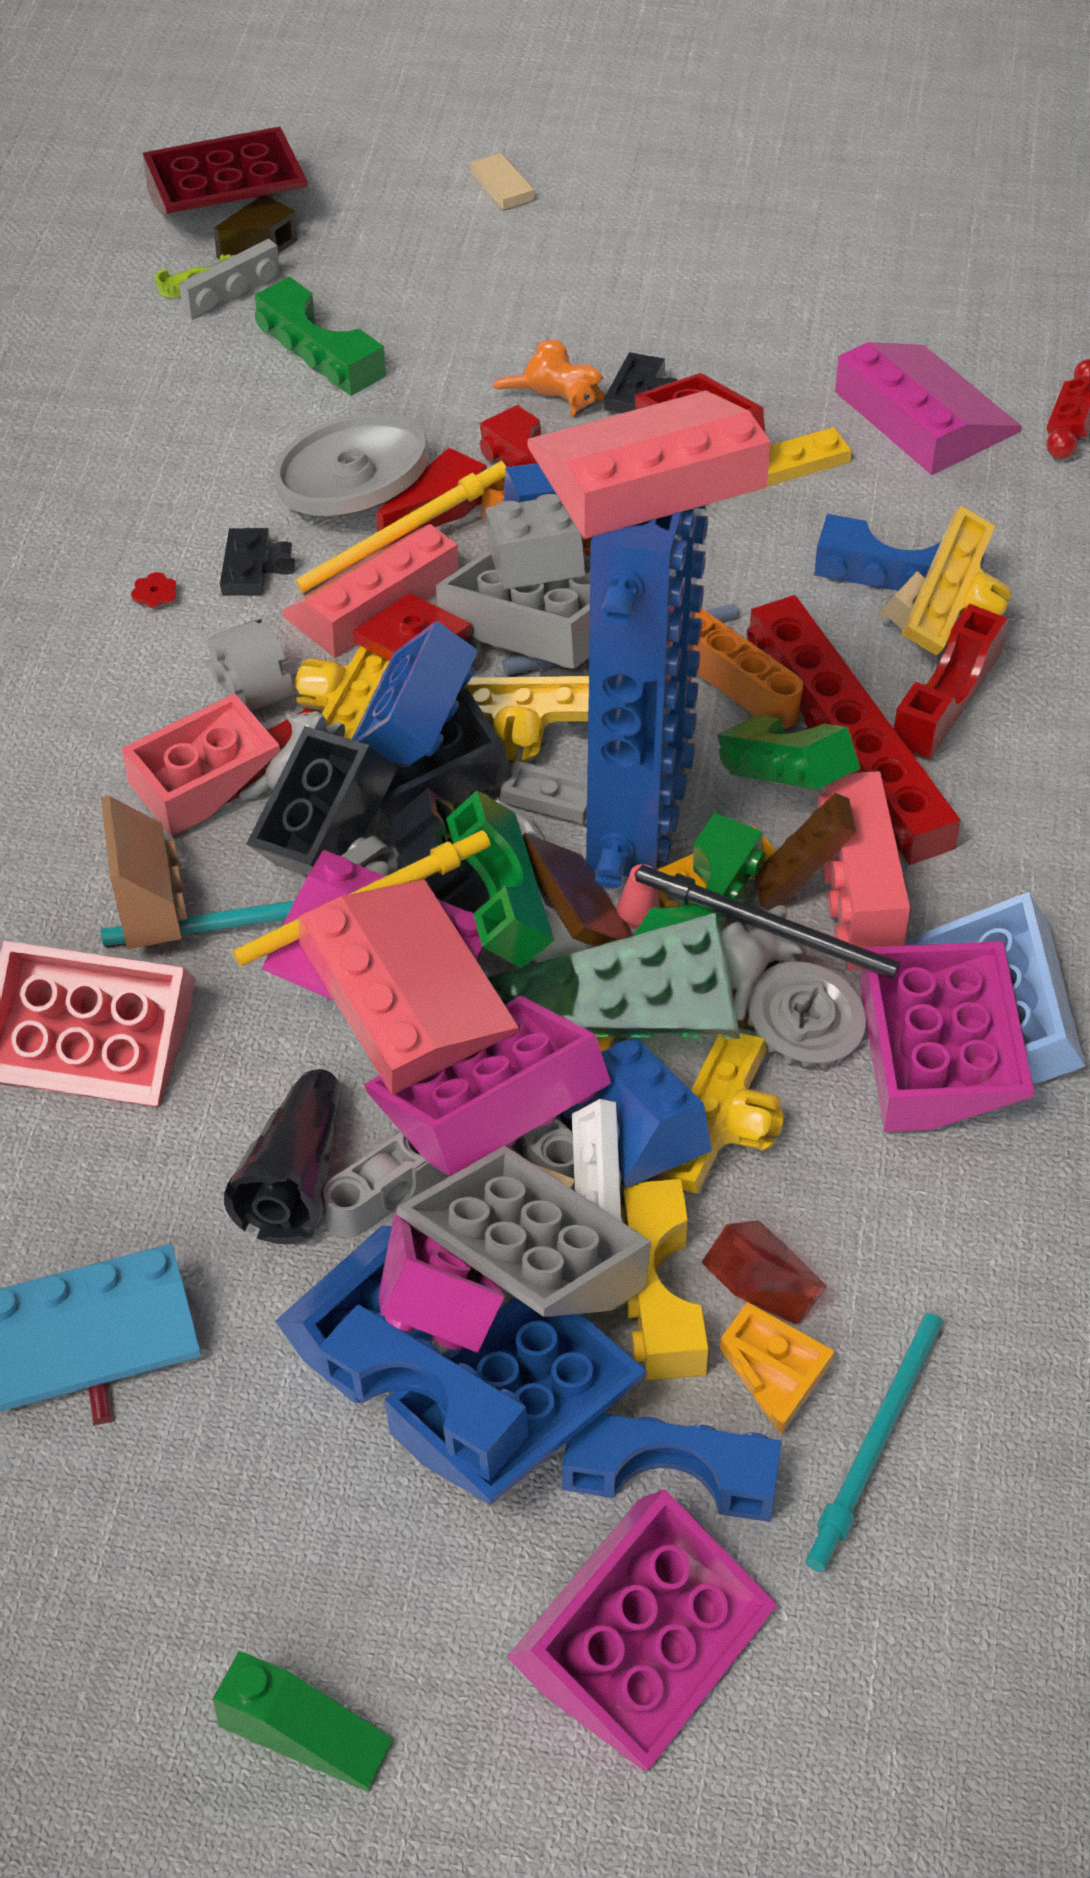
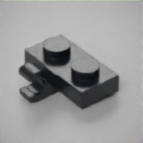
(635, 376)
(249, 558)

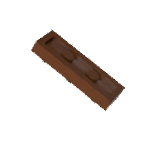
(805, 851)

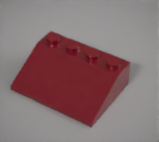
(221, 170)

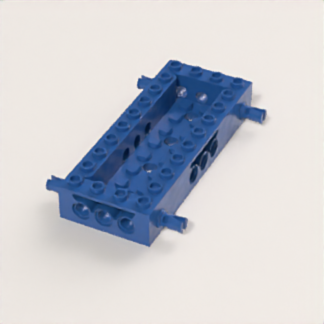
(641, 688)

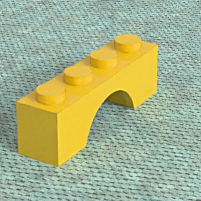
(670, 1330)

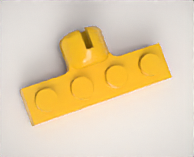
(955, 582)
(340, 689)
(526, 705)
(731, 1108)

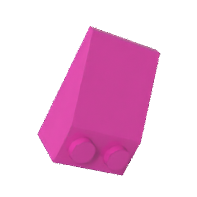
(435, 1291)

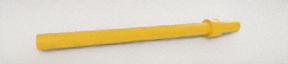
(468, 488)
(442, 860)

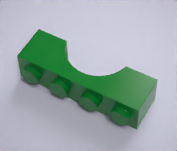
(344, 357)
(799, 759)
(724, 860)
(514, 918)

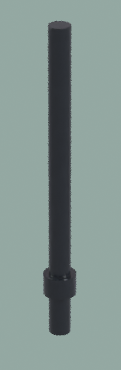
(683, 890)

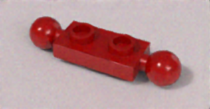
(1070, 414)

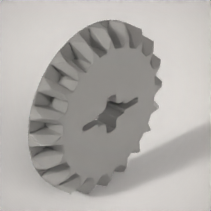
(835, 1018)

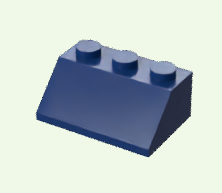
(417, 695)
(656, 1113)
(335, 1296)

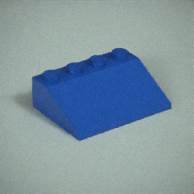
(552, 1363)

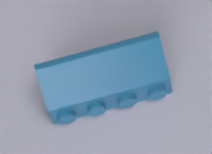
(93, 1326)

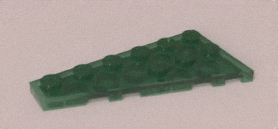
(637, 985)

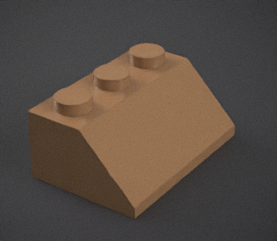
(143, 875)

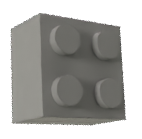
(534, 542)

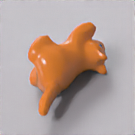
(553, 375)

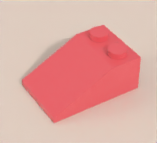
(198, 762)

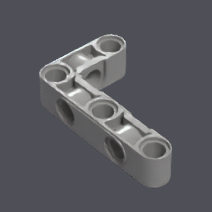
(399, 1172)

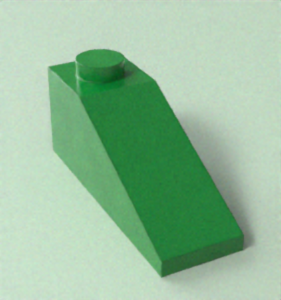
(298, 1721)

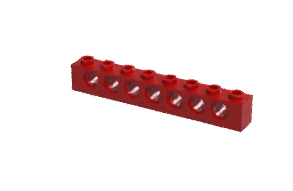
(832, 695)

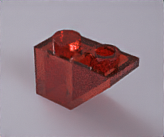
(763, 1271)

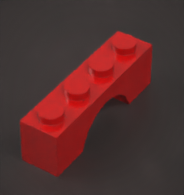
(507, 436)
(933, 708)

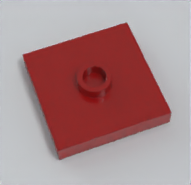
(403, 622)

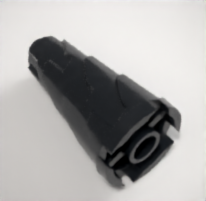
(288, 1164)

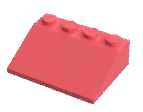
(654, 461)
(404, 981)
(90, 1022)

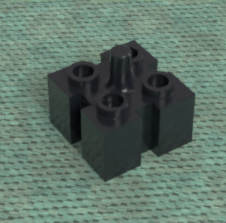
(423, 827)

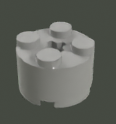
(250, 664)

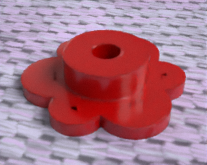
(154, 590)

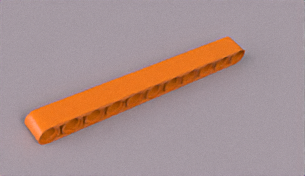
(726, 657)

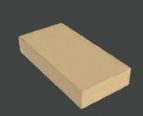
(502, 181)

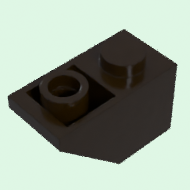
(254, 224)

